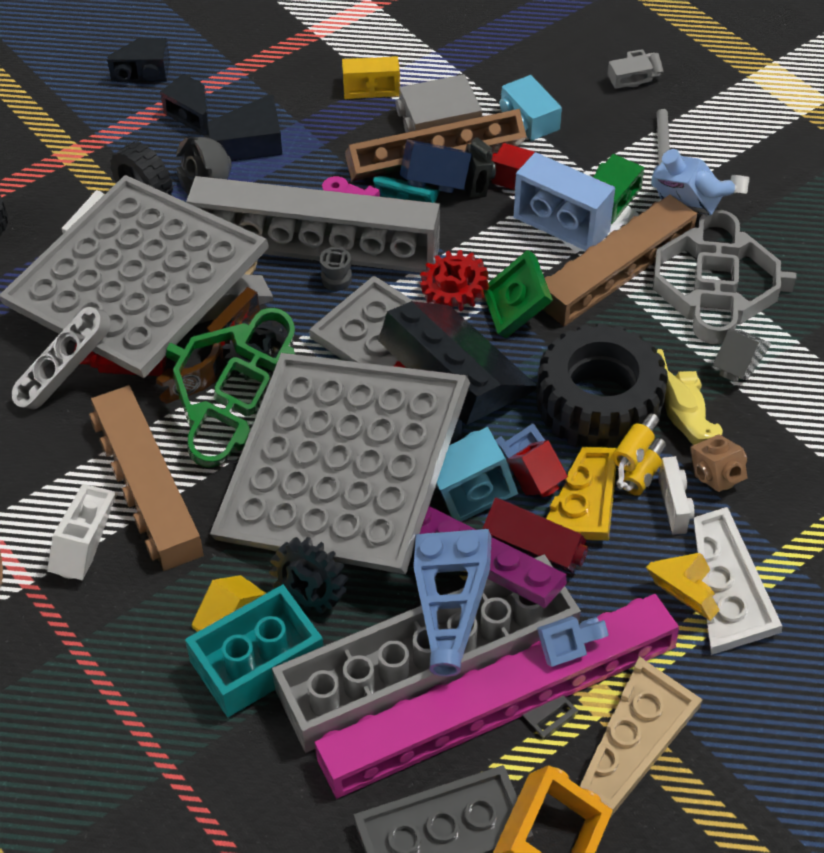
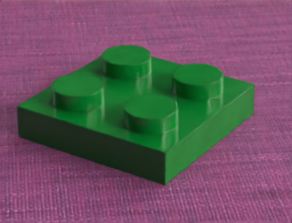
(517, 294)

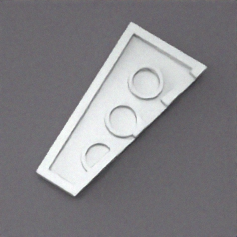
(739, 592)

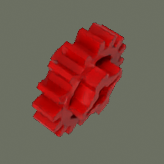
(454, 280)

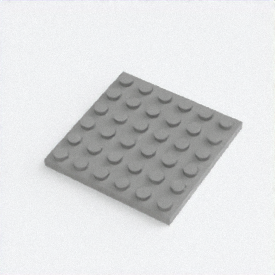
(143, 263)
(343, 459)

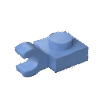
(566, 638)

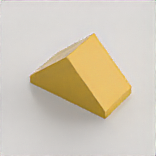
(223, 598)

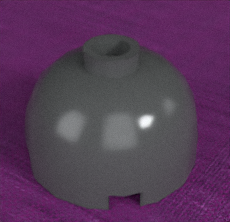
(201, 158)

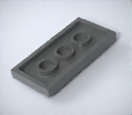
(444, 819)

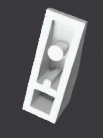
(80, 532)

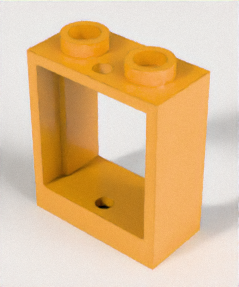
(557, 784)

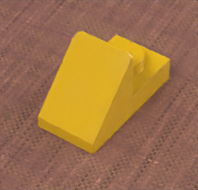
(683, 580)

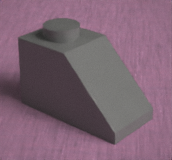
(740, 354)

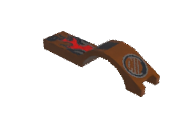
(207, 372)

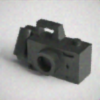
(480, 168)

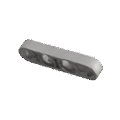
(57, 353)

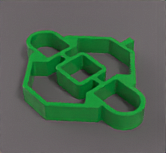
(198, 412)

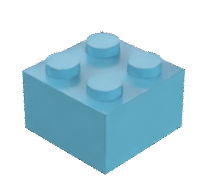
(474, 475)

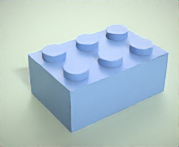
(563, 201)

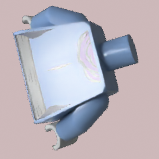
(693, 182)

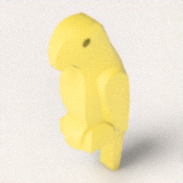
(687, 406)

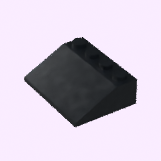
(443, 341)

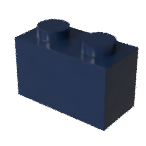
(434, 165)

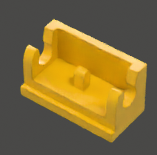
(371, 77)

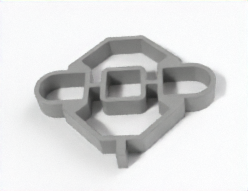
(719, 293)

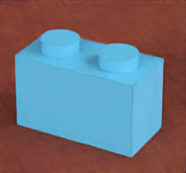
(537, 107)

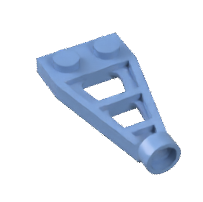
(450, 553)

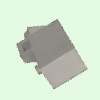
(635, 69)

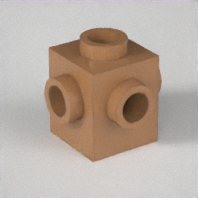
(719, 462)

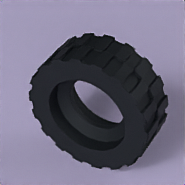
(141, 164)

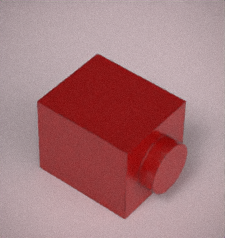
(507, 163)
(537, 469)

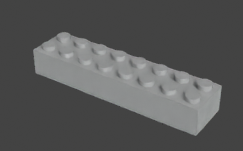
(308, 221)
(392, 660)

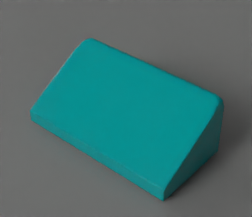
(399, 189)

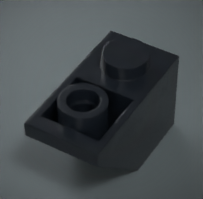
(140, 61)

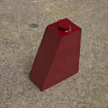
(536, 535)

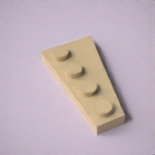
(638, 733)

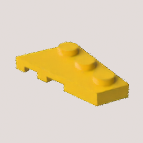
(587, 494)

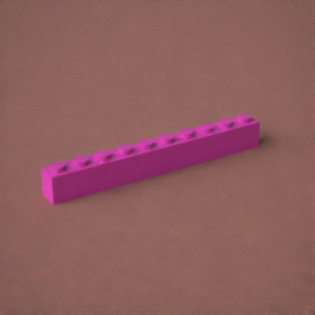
(488, 699)

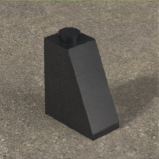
(249, 130)

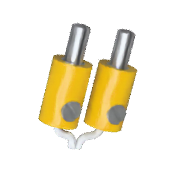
(636, 457)

